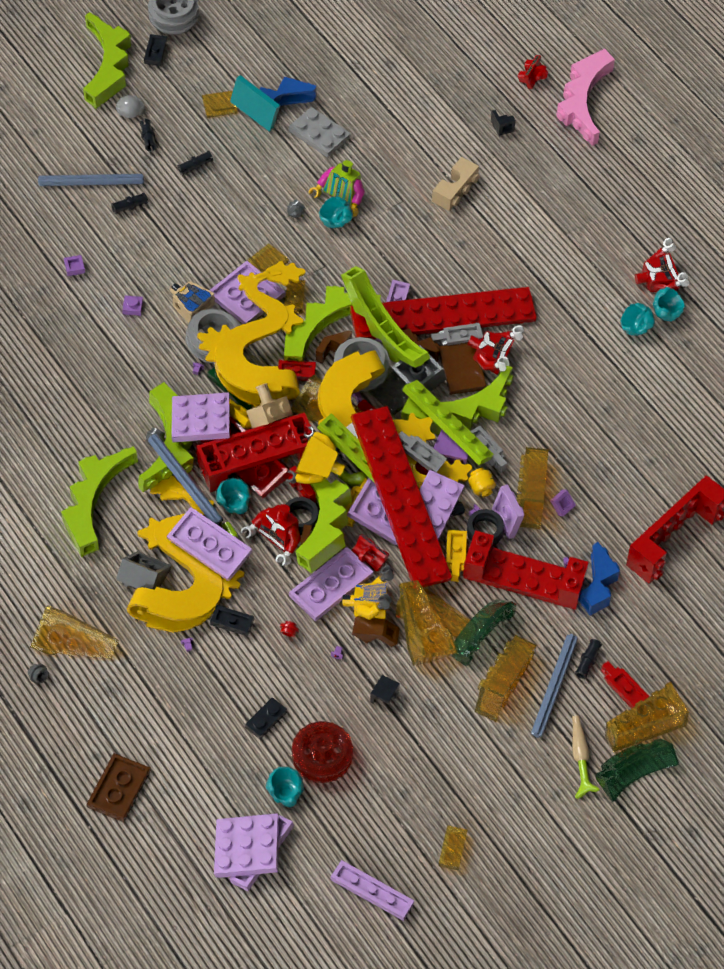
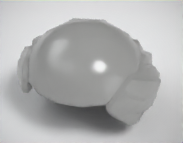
(130, 106)

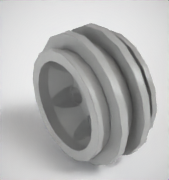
(173, 15)
(204, 320)
(365, 345)

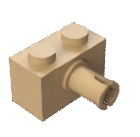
(269, 409)

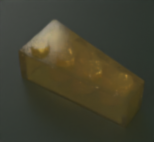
(532, 486)
(504, 677)
(648, 719)

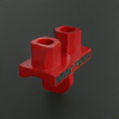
(534, 72)
(370, 552)

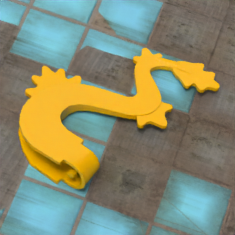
(227, 346)
(355, 374)
(186, 608)

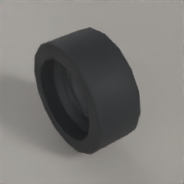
(307, 504)
(486, 515)

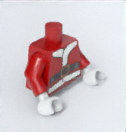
(660, 270)
(493, 348)
(278, 527)

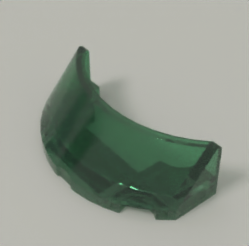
(480, 627)
(634, 764)

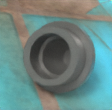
(295, 209)
(155, 431)
(38, 673)

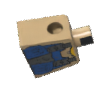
(191, 299)

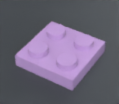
(509, 510)

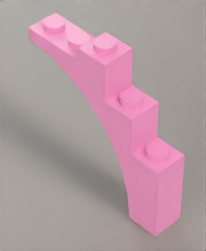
(584, 77)

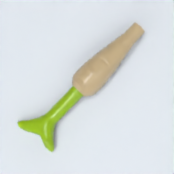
(581, 756)

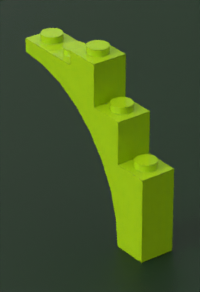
(110, 77)
(317, 318)
(379, 321)
(161, 401)
(487, 404)
(85, 493)
(327, 535)

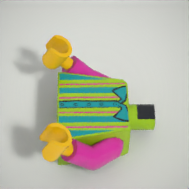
(342, 182)

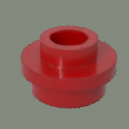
(289, 629)

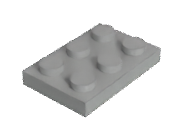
(319, 132)

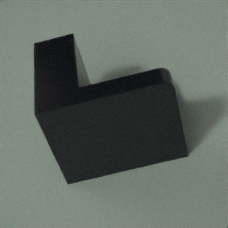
(502, 124)
(384, 690)

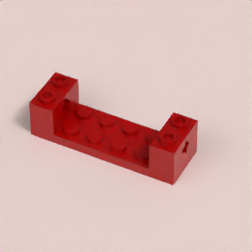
(252, 448)
(644, 553)
(524, 574)

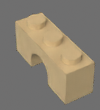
(449, 194)

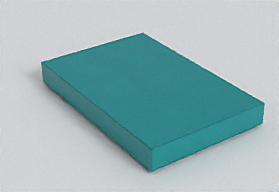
(254, 103)

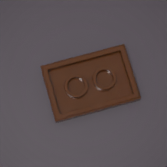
(460, 369)
(118, 787)

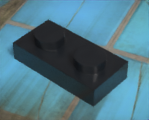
(155, 50)
(232, 620)
(266, 718)

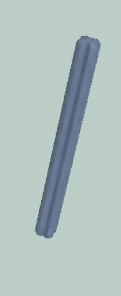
(94, 179)
(184, 479)
(554, 686)

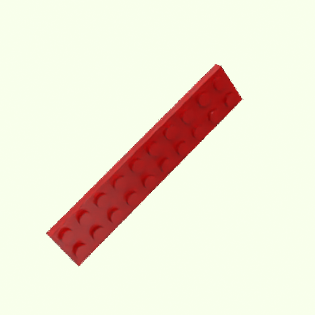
(440, 312)
(401, 497)

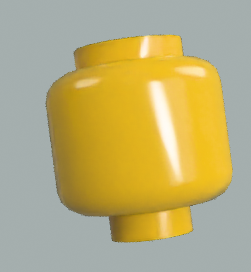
(482, 482)

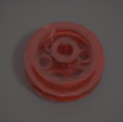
(322, 735)

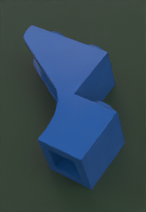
(292, 92)
(604, 573)

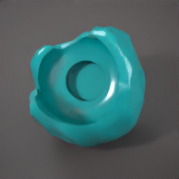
(335, 212)
(668, 304)
(637, 319)
(233, 496)
(285, 786)

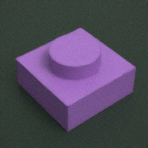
(74, 265)
(132, 305)
(562, 502)

